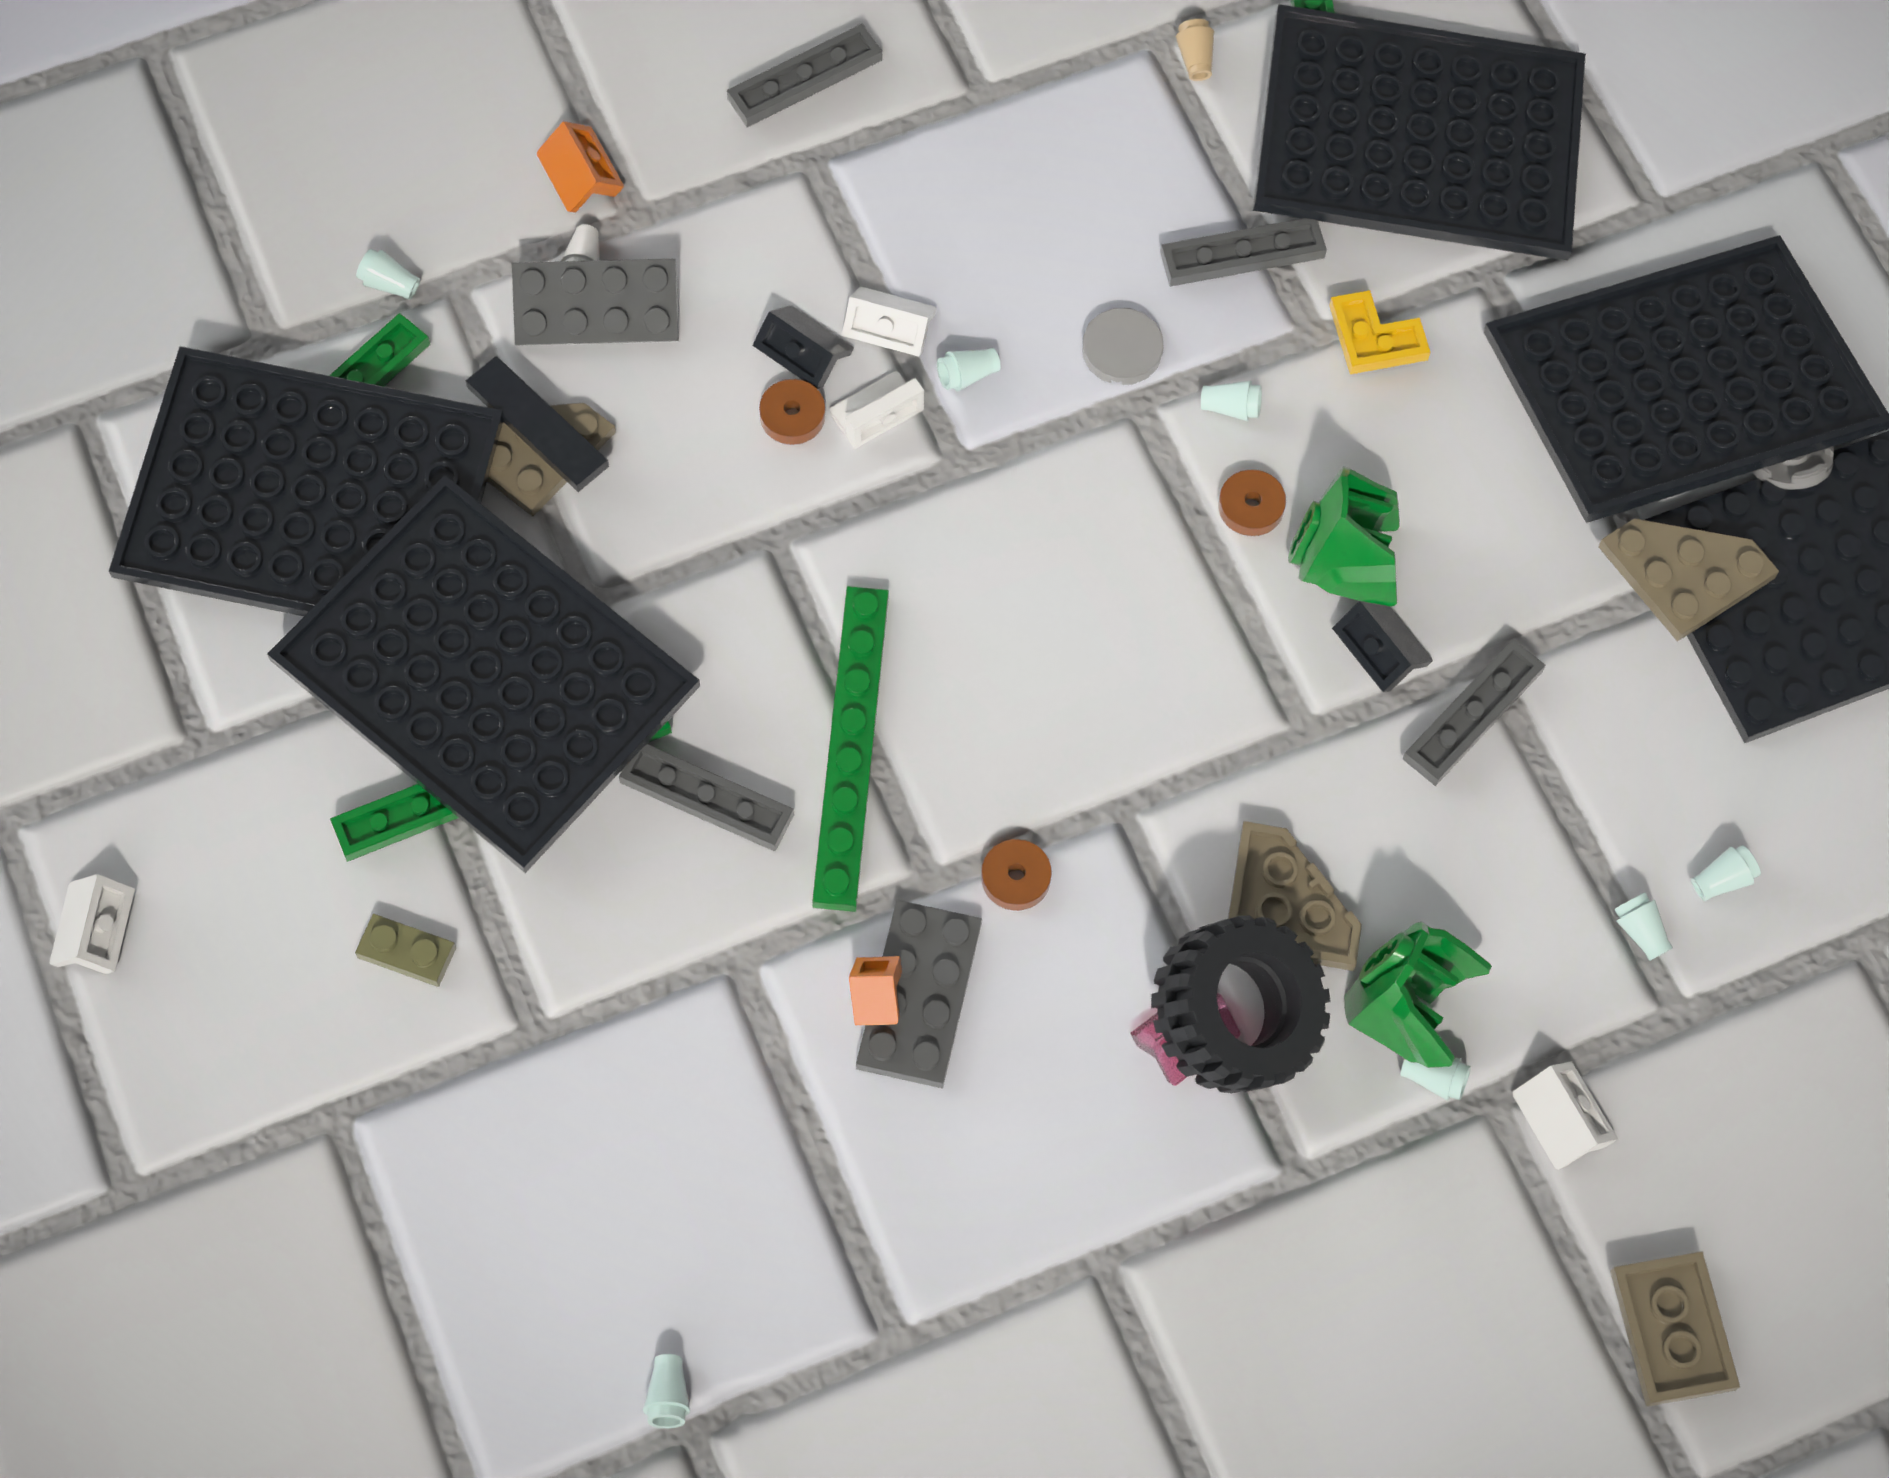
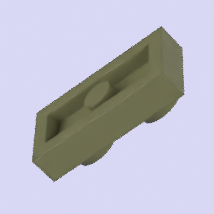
(405, 950)

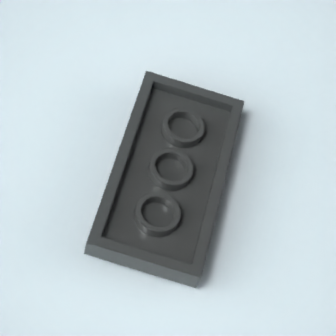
(595, 302)
(936, 967)

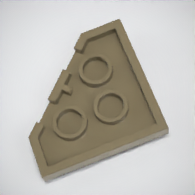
(524, 475)
(1685, 571)
(1282, 885)

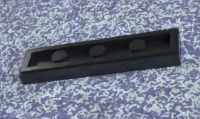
(537, 424)

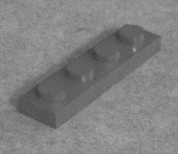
(804, 75)
(1242, 251)
(1473, 712)
(708, 796)

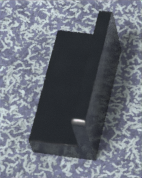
(800, 345)
(1381, 643)

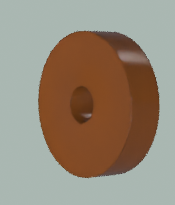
(792, 395)
(1252, 519)
(1021, 856)

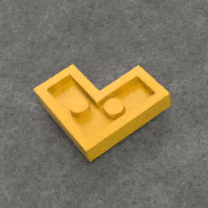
(1375, 345)

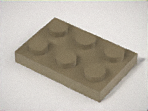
(1674, 1329)

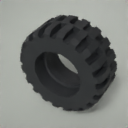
(1290, 996)

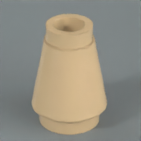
(1196, 47)

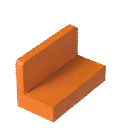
(578, 165)

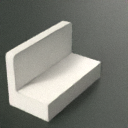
(888, 320)
(878, 408)
(92, 923)
(1563, 1114)

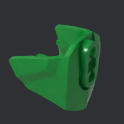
(1342, 540)
(1385, 999)

